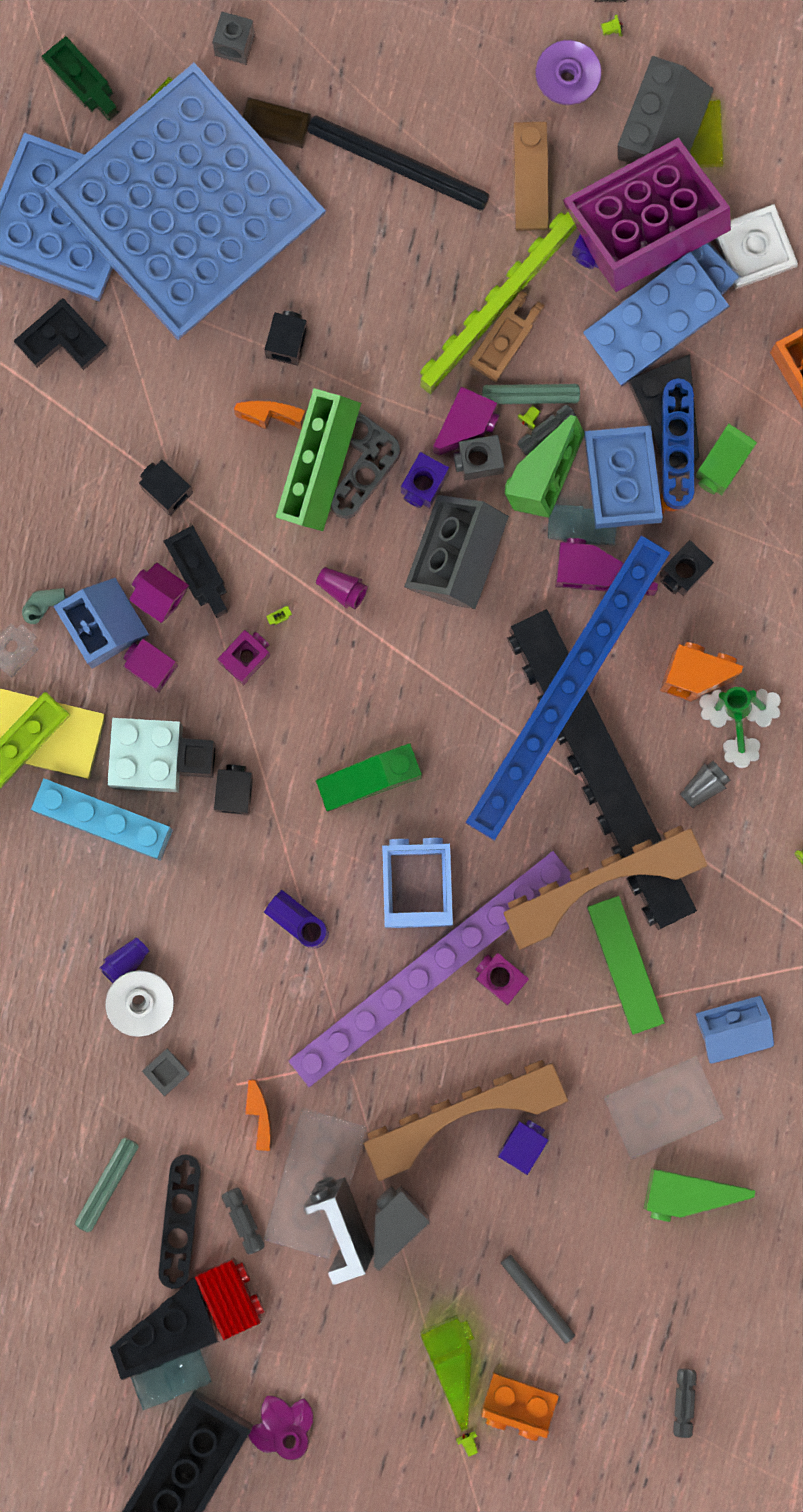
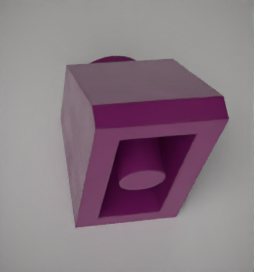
(467, 420)

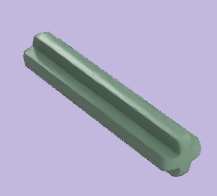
(532, 393)
(106, 1185)

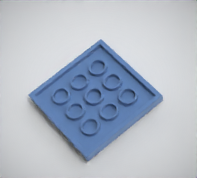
(36, 232)

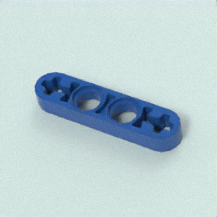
(674, 443)

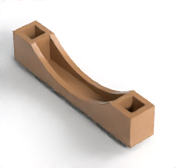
(670, 858)
(398, 1148)

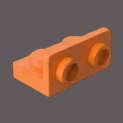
(518, 1406)

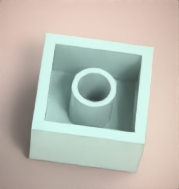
(144, 755)

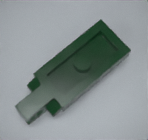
(80, 77)

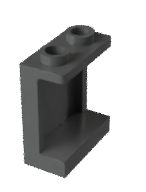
(354, 1243)

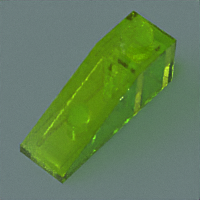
(451, 1357)

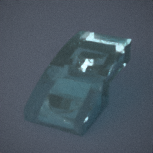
(577, 522)
(171, 1380)

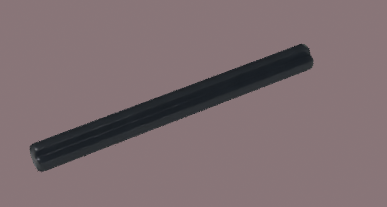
(398, 162)

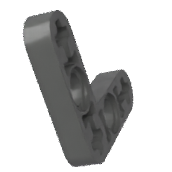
(368, 448)

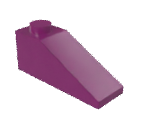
(588, 567)

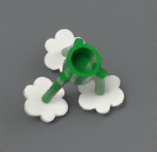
(736, 705)

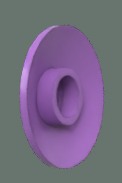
(572, 58)

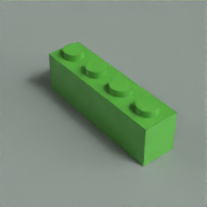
(318, 459)

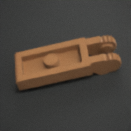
(505, 339)

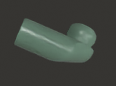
(40, 602)

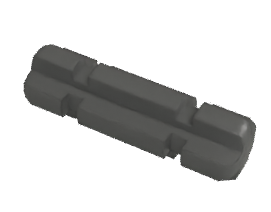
(543, 430)
(243, 1221)
(684, 1403)

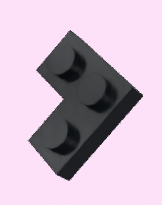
(57, 329)

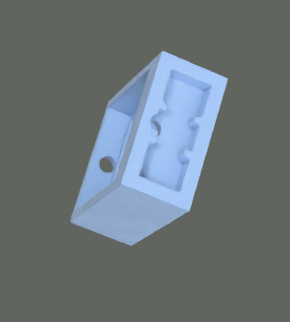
(430, 846)

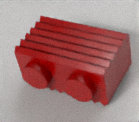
(229, 1298)

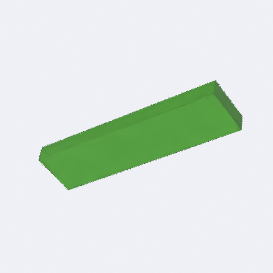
(625, 965)

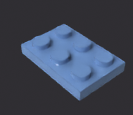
(623, 477)

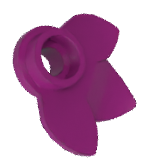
(280, 1423)

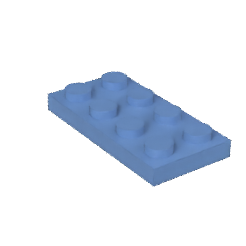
(656, 319)

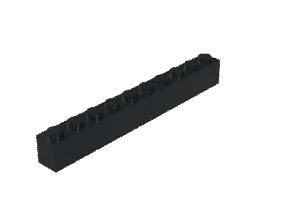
(601, 770)

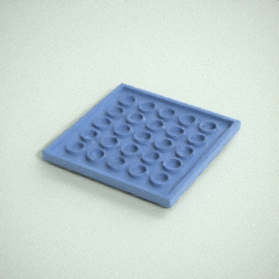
(185, 201)

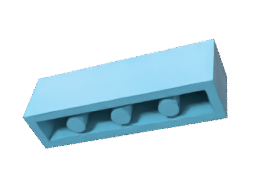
(102, 819)

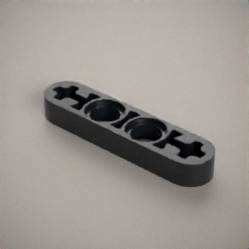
(175, 1220)

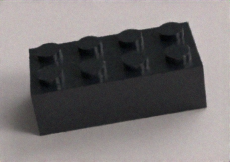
(191, 1459)

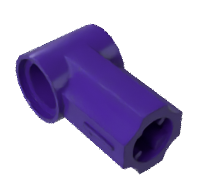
(295, 918)

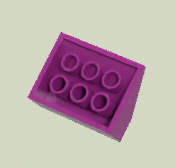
(648, 214)

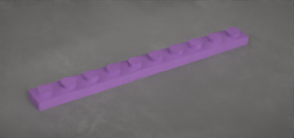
(422, 974)

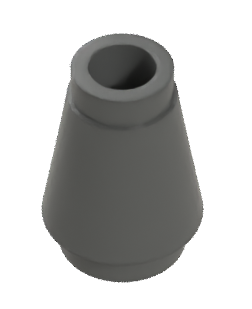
(705, 784)

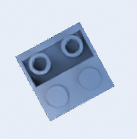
(101, 621)

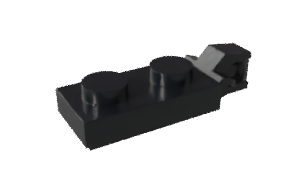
(197, 569)

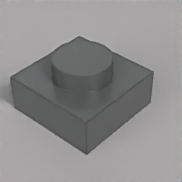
(166, 1072)

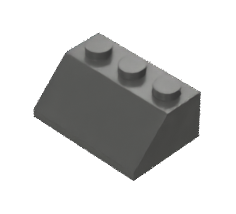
(666, 108)
(456, 551)
(396, 1224)

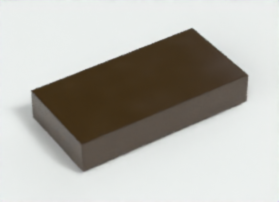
(277, 122)

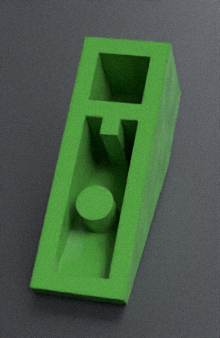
(725, 460)
(544, 470)
(685, 1195)

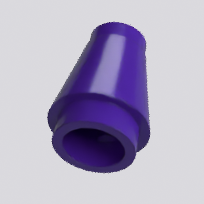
(124, 960)

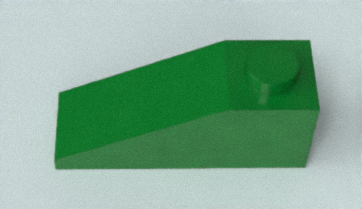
(369, 777)

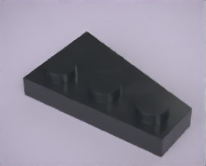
(648, 395)
(168, 1333)

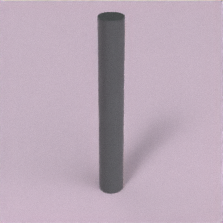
(538, 1299)

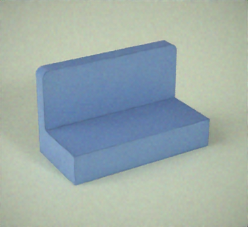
(735, 1029)

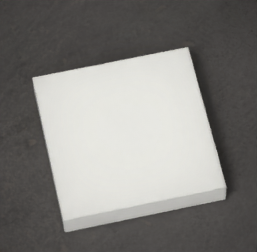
(757, 246)

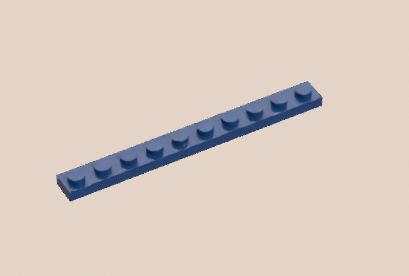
(567, 688)

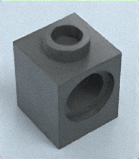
(233, 38)
(487, 445)

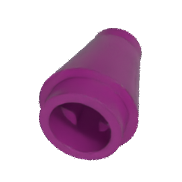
(342, 587)

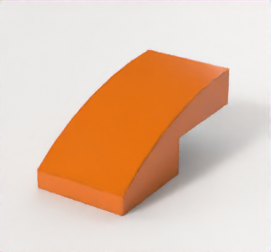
(261, 412)
(257, 1105)

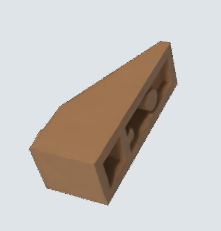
(530, 175)

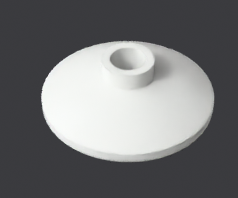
(144, 1017)

